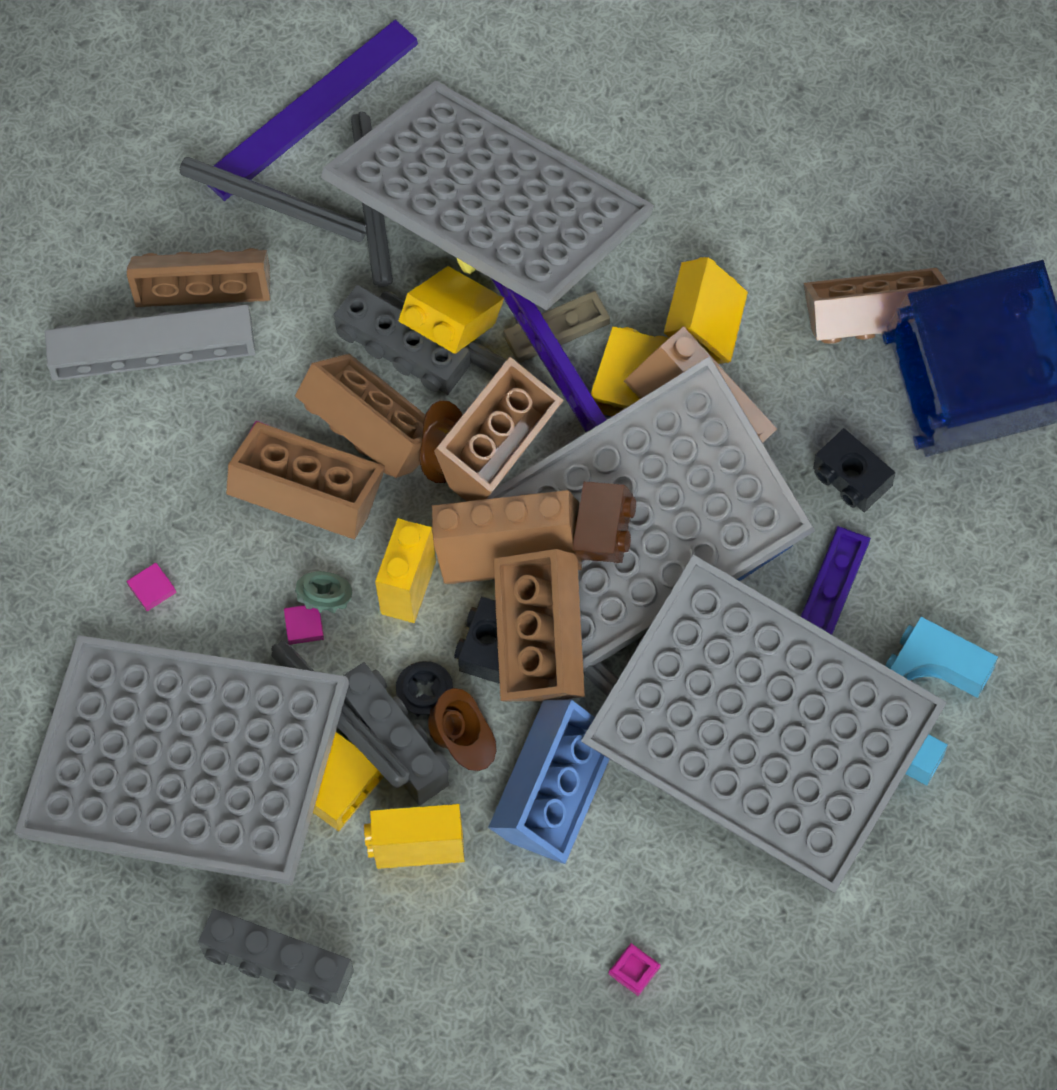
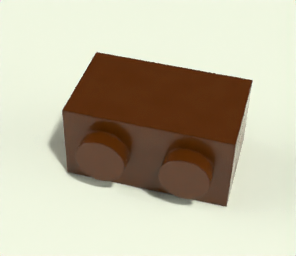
(604, 522)

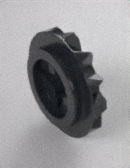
(424, 673)

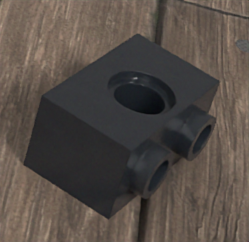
(848, 453)
(472, 655)

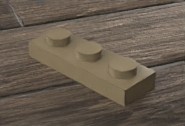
(566, 323)

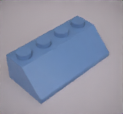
(551, 783)

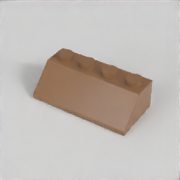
(199, 278)
(862, 303)
(679, 355)
(365, 412)
(495, 431)
(304, 480)
(478, 531)
(539, 626)

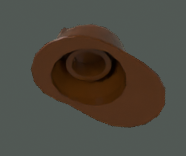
(437, 424)
(462, 729)

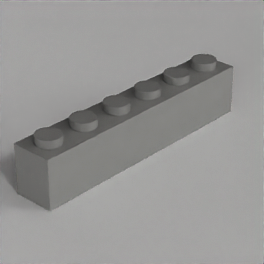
(149, 342)

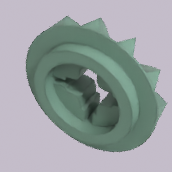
(322, 583)

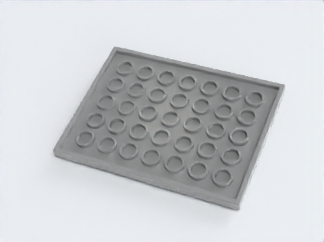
(488, 193)
(697, 489)
(764, 723)
(184, 759)

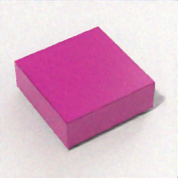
(151, 587)
(303, 625)
(634, 969)

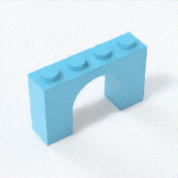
(943, 655)

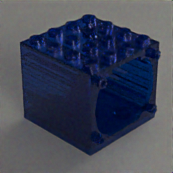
(978, 357)

